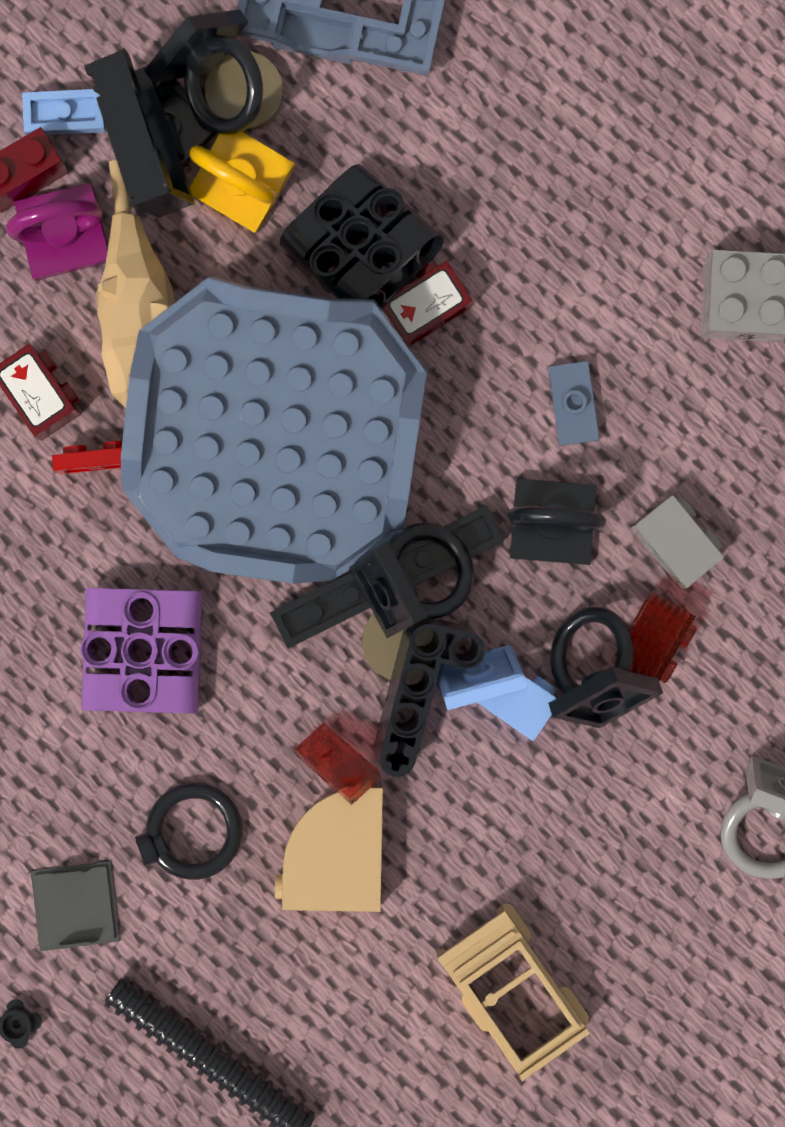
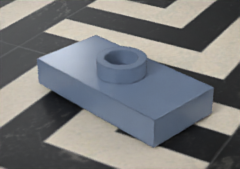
(573, 403)

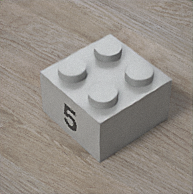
(744, 296)

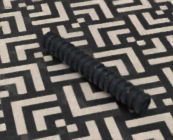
(206, 1056)

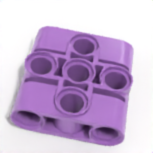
(167, 692)

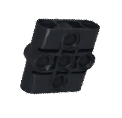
(362, 206)

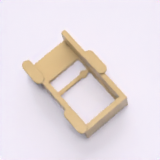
(486, 949)

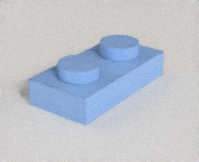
(62, 112)

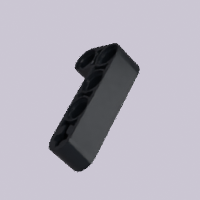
(419, 695)

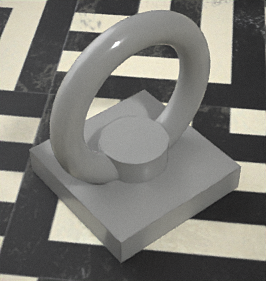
(767, 791)

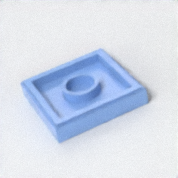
(493, 677)

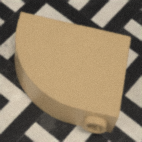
(335, 856)

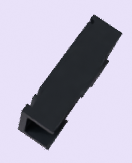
(141, 136)

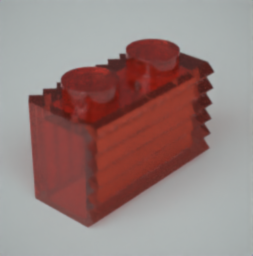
(657, 636)

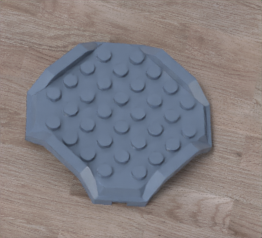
(271, 430)

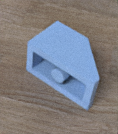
(524, 709)

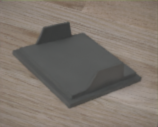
(75, 906)

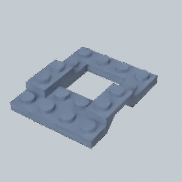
(345, 37)

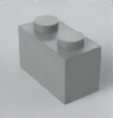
(678, 541)

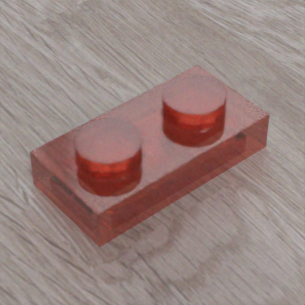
(337, 763)

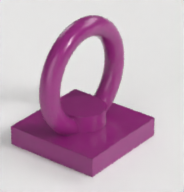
(60, 231)

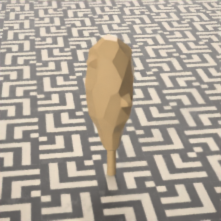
(130, 290)

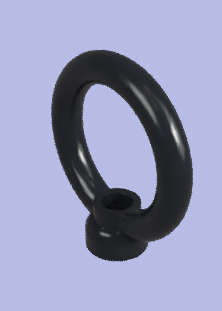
(153, 846)

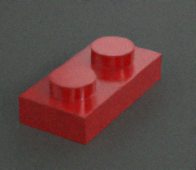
(78, 459)

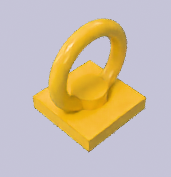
(240, 178)

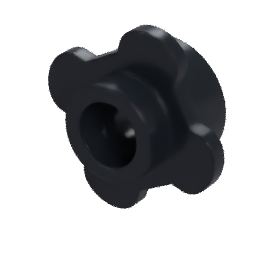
(29, 1021)

